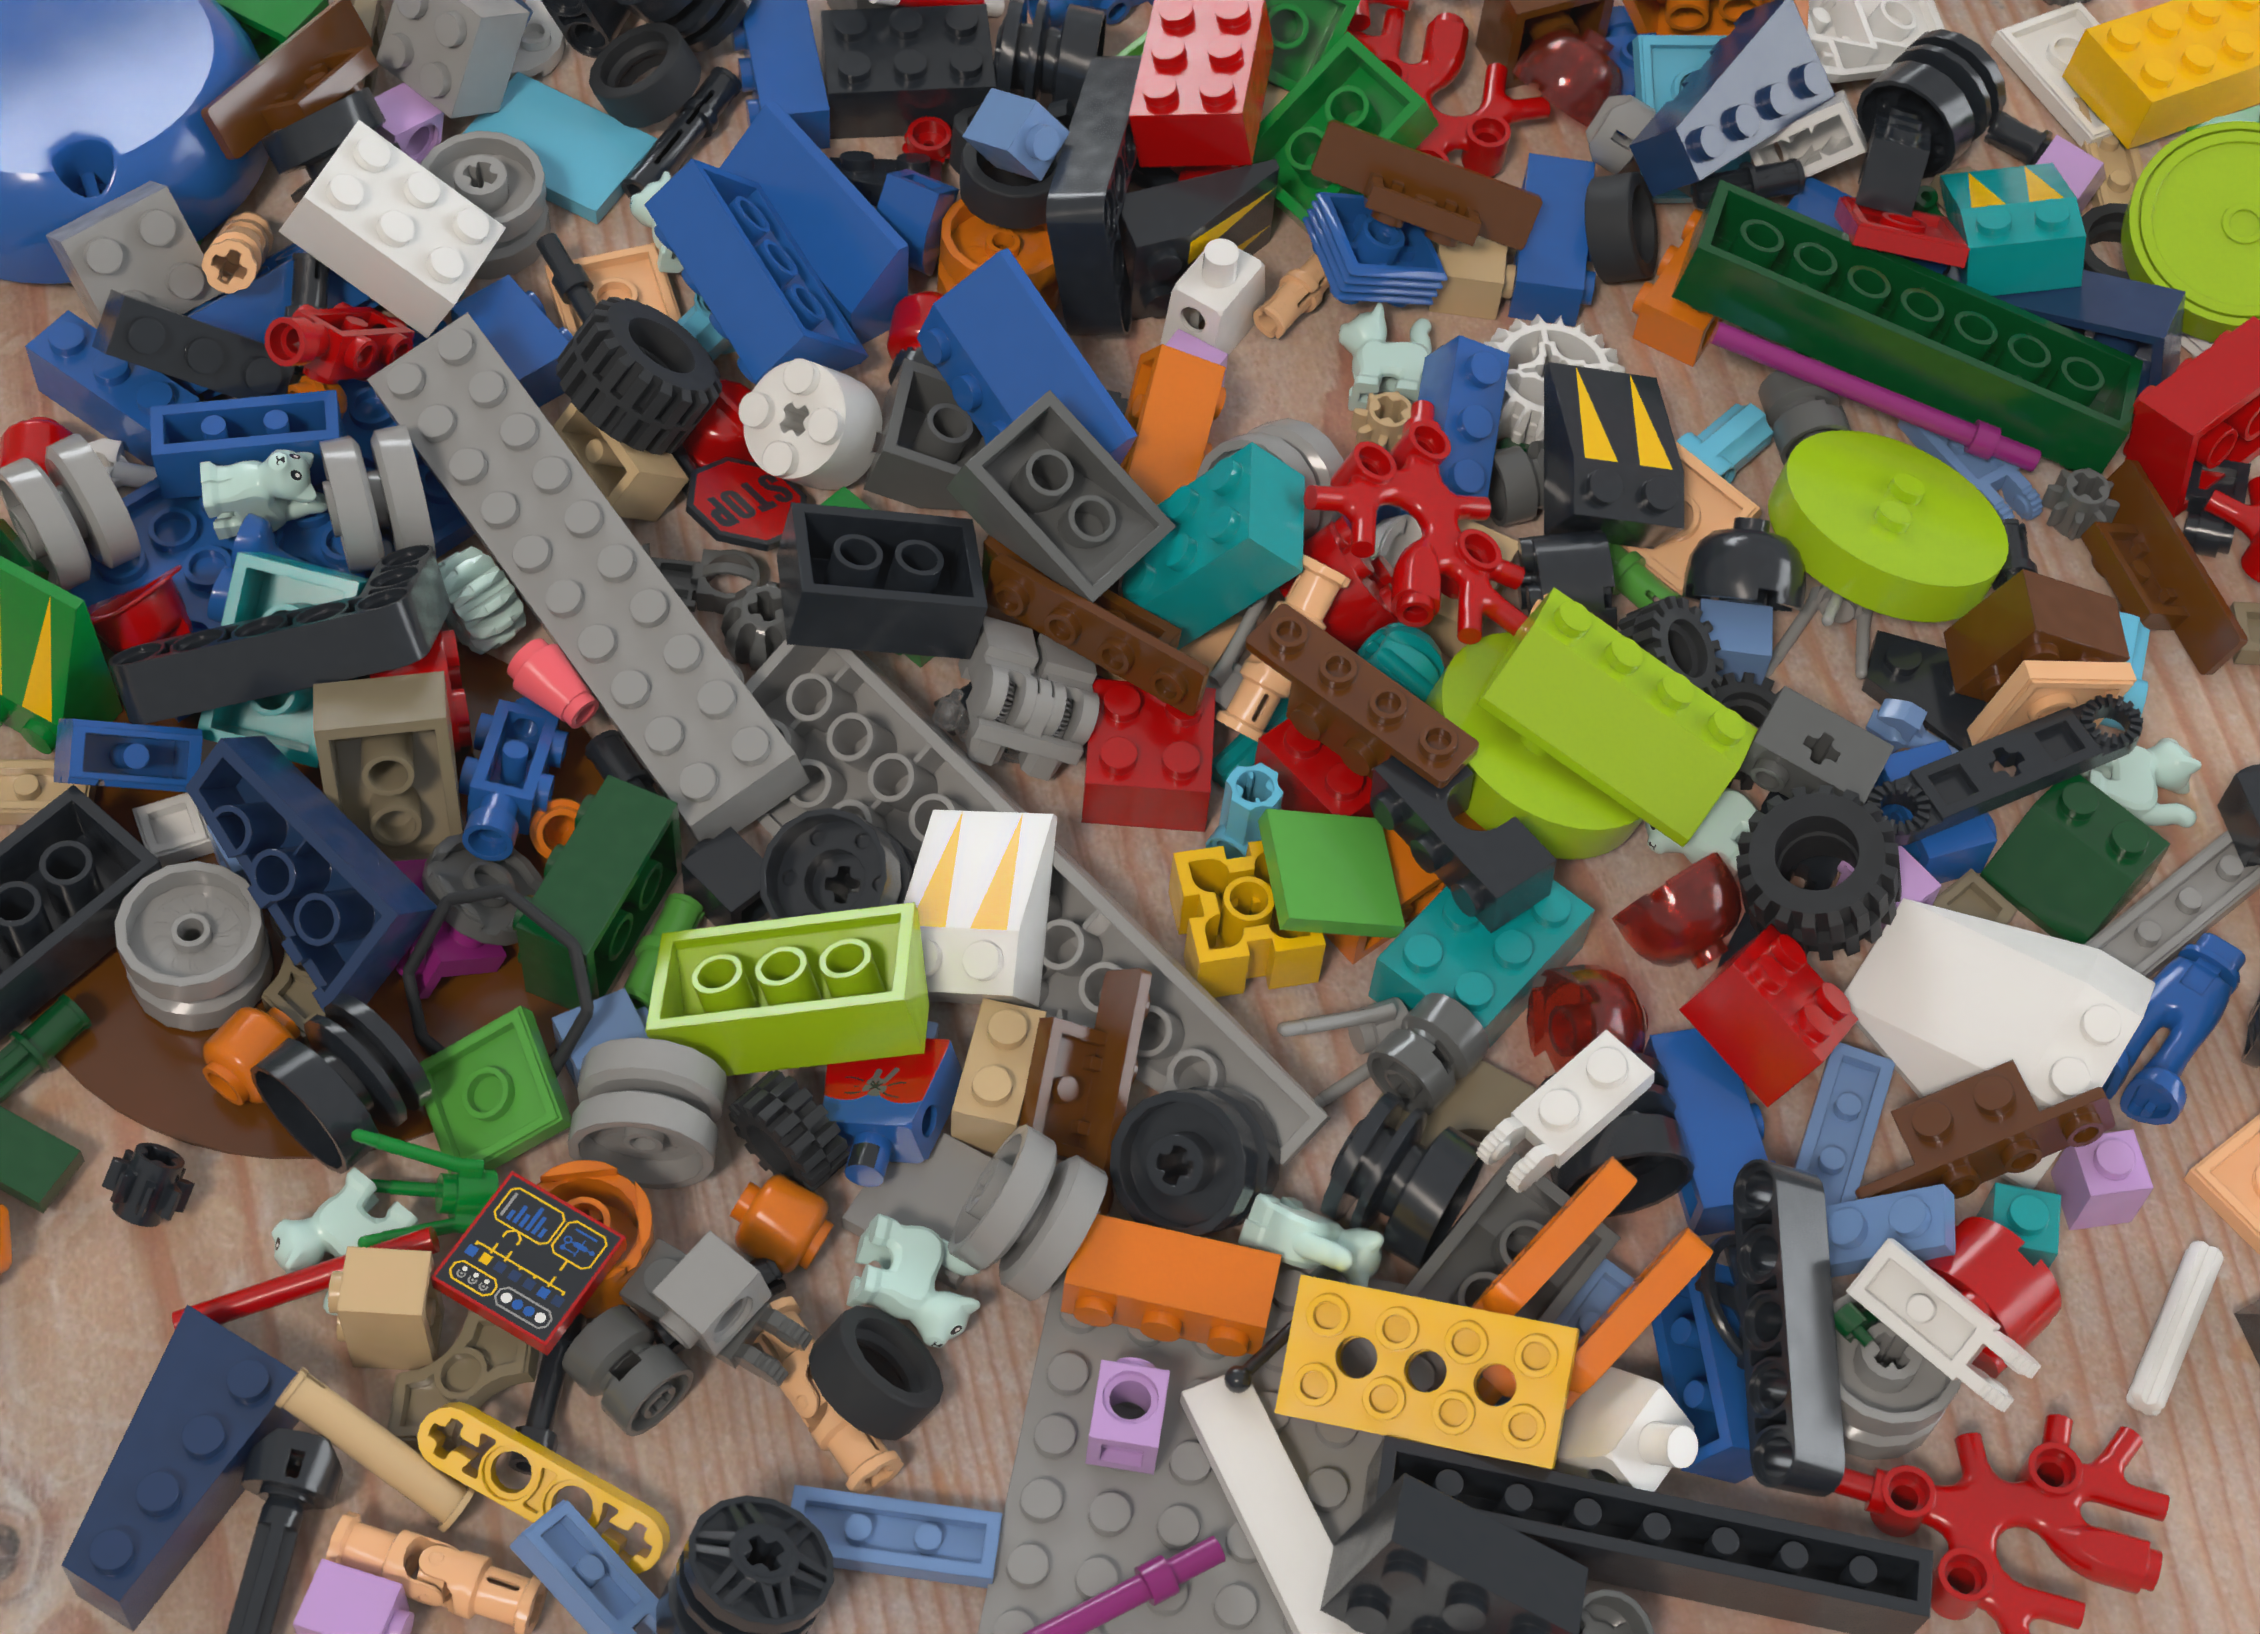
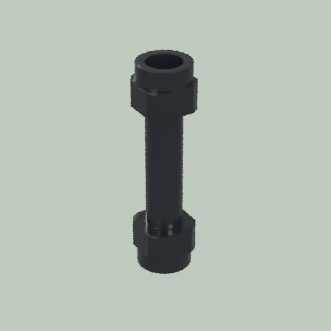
(546, 1397)

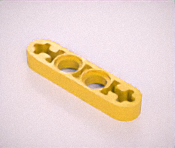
(548, 1477)

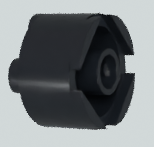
(1572, 563)

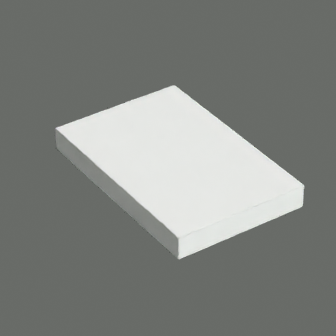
(2040, 54)

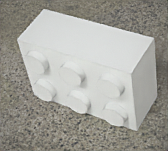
(392, 229)

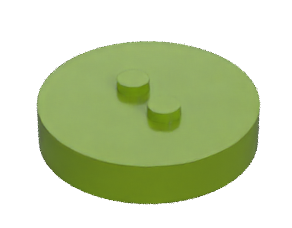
(2199, 225)
(1888, 526)
(1517, 776)

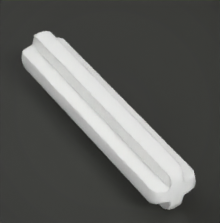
(2174, 1328)

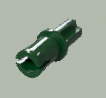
(39, 1044)

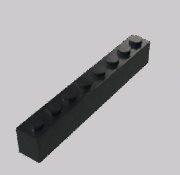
(1682, 1543)

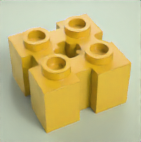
(1235, 924)

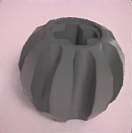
(754, 624)

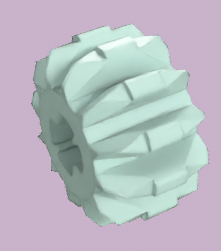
(482, 601)

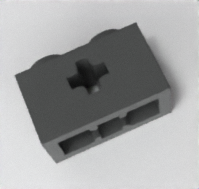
(1811, 748)

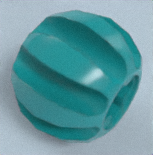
(1406, 657)

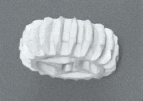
(1529, 351)

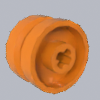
(970, 242)

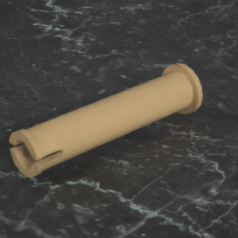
(375, 1448)

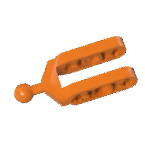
(1629, 1312)

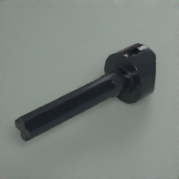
(280, 1517)

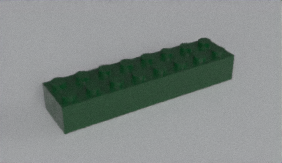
(1908, 329)

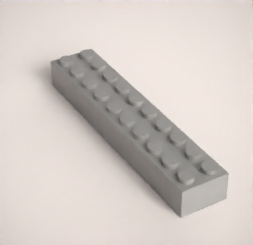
(589, 582)

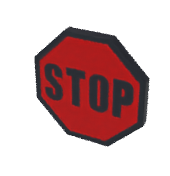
(741, 503)

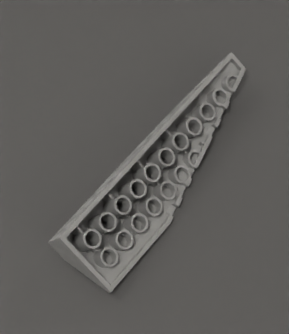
(893, 766)

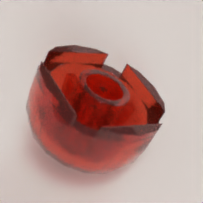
(1572, 71)
(1684, 916)
(1578, 1007)

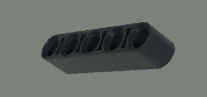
(1788, 1329)

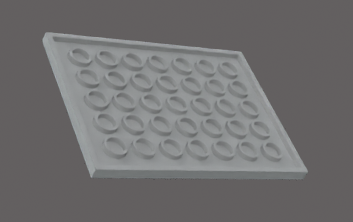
(1087, 1526)

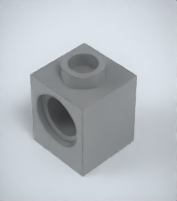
(710, 1295)

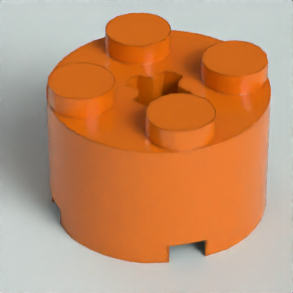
(617, 1203)

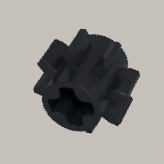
(148, 1184)

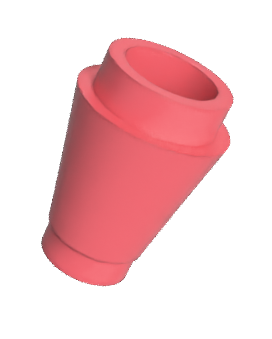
(550, 680)

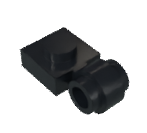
(2202, 529)

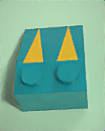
(2018, 228)

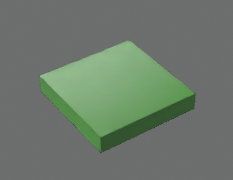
(1330, 874)
(495, 1092)

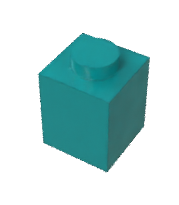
(2028, 1214)

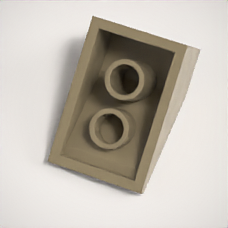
(390, 759)

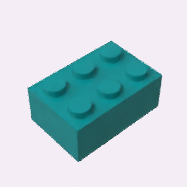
(1230, 544)
(260, 588)
(1481, 969)

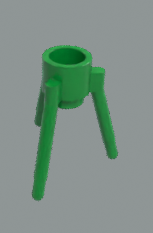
(456, 1194)

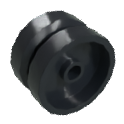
(1194, 1159)

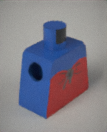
(891, 1107)

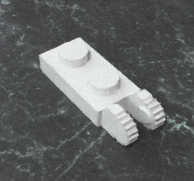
(1569, 1109)
(1937, 1320)

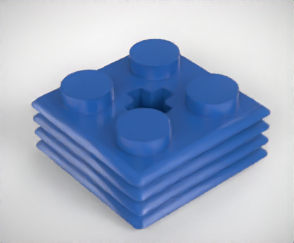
(1371, 258)

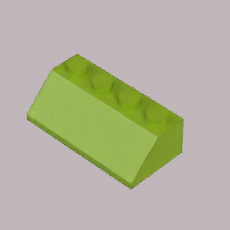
(1617, 716)
(795, 990)

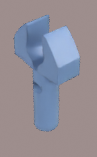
(1901, 725)

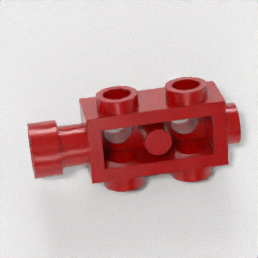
(337, 342)

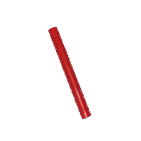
(297, 1283)

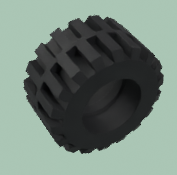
(638, 375)
(1820, 827)

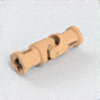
(238, 252)
(1263, 686)
(860, 1456)
(446, 1577)

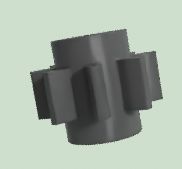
(2079, 501)

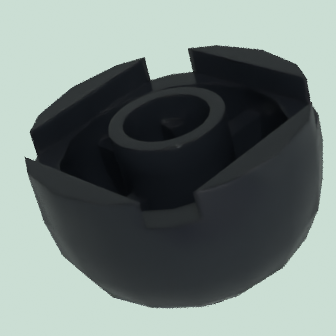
(1747, 567)

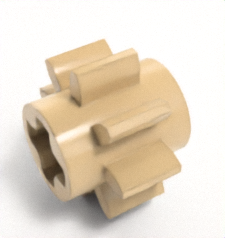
(1381, 419)

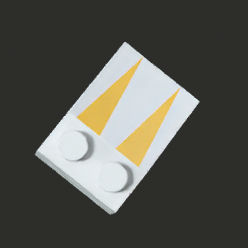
(984, 904)

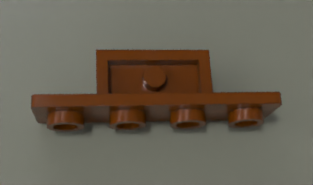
(294, 81)
(1425, 190)
(2159, 572)
(1107, 632)
(1355, 705)
(1085, 1074)
(1986, 1131)

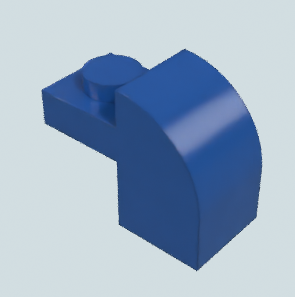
(915, 211)

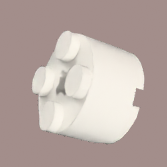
(811, 425)

